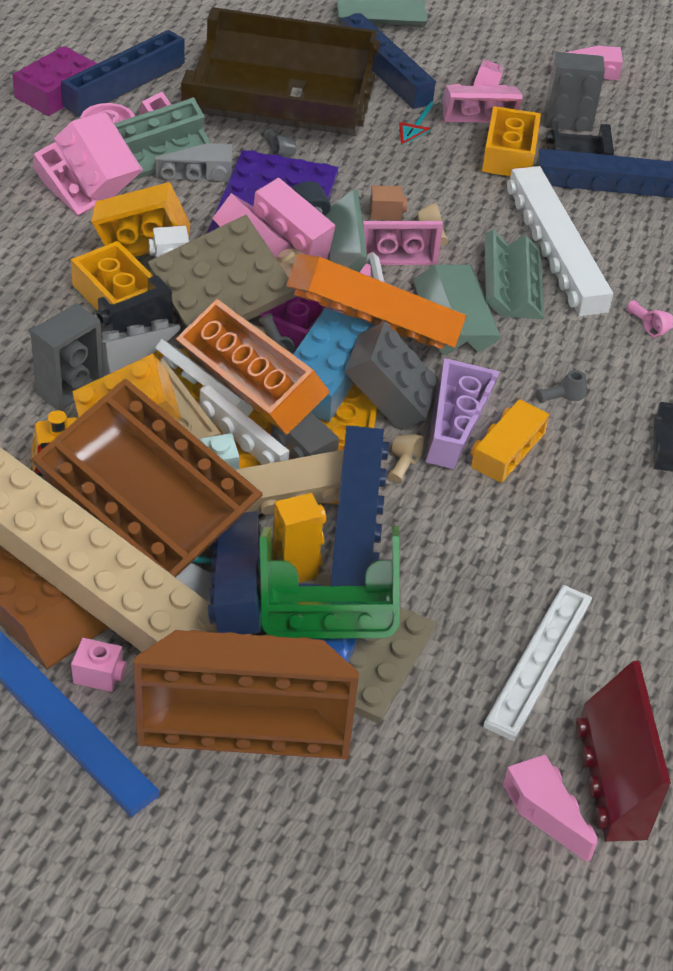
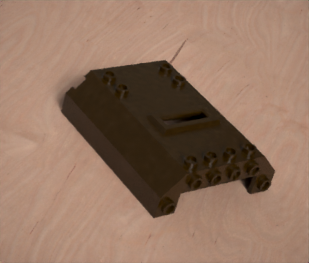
(259, 58)

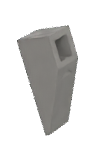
(199, 162)
(134, 344)

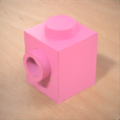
(98, 665)

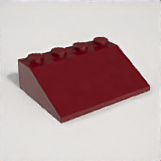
(623, 757)

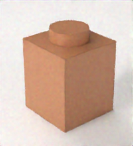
(387, 203)

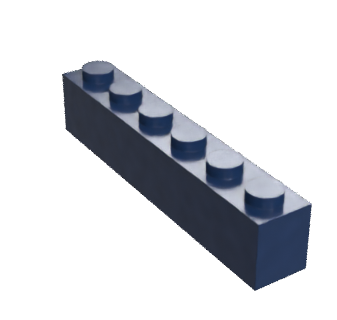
(396, 67)
(123, 72)
(607, 172)
(359, 505)
(237, 578)

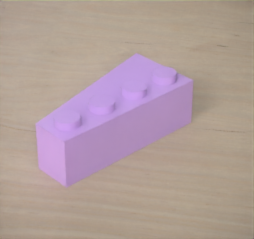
(456, 409)

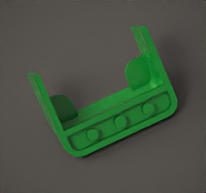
(329, 610)

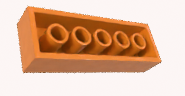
(374, 301)
(253, 366)

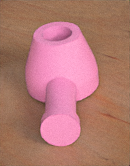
(658, 319)

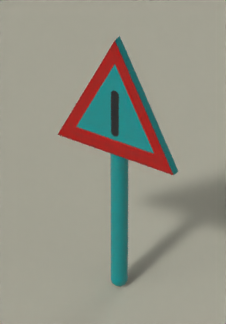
(410, 132)

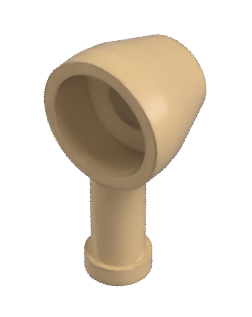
(432, 213)
(403, 447)

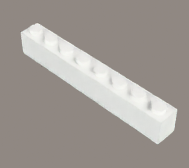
(560, 241)

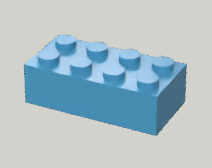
(327, 353)

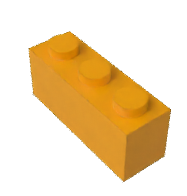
(509, 440)
(299, 534)

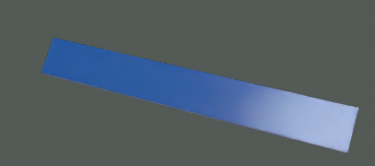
(74, 731)

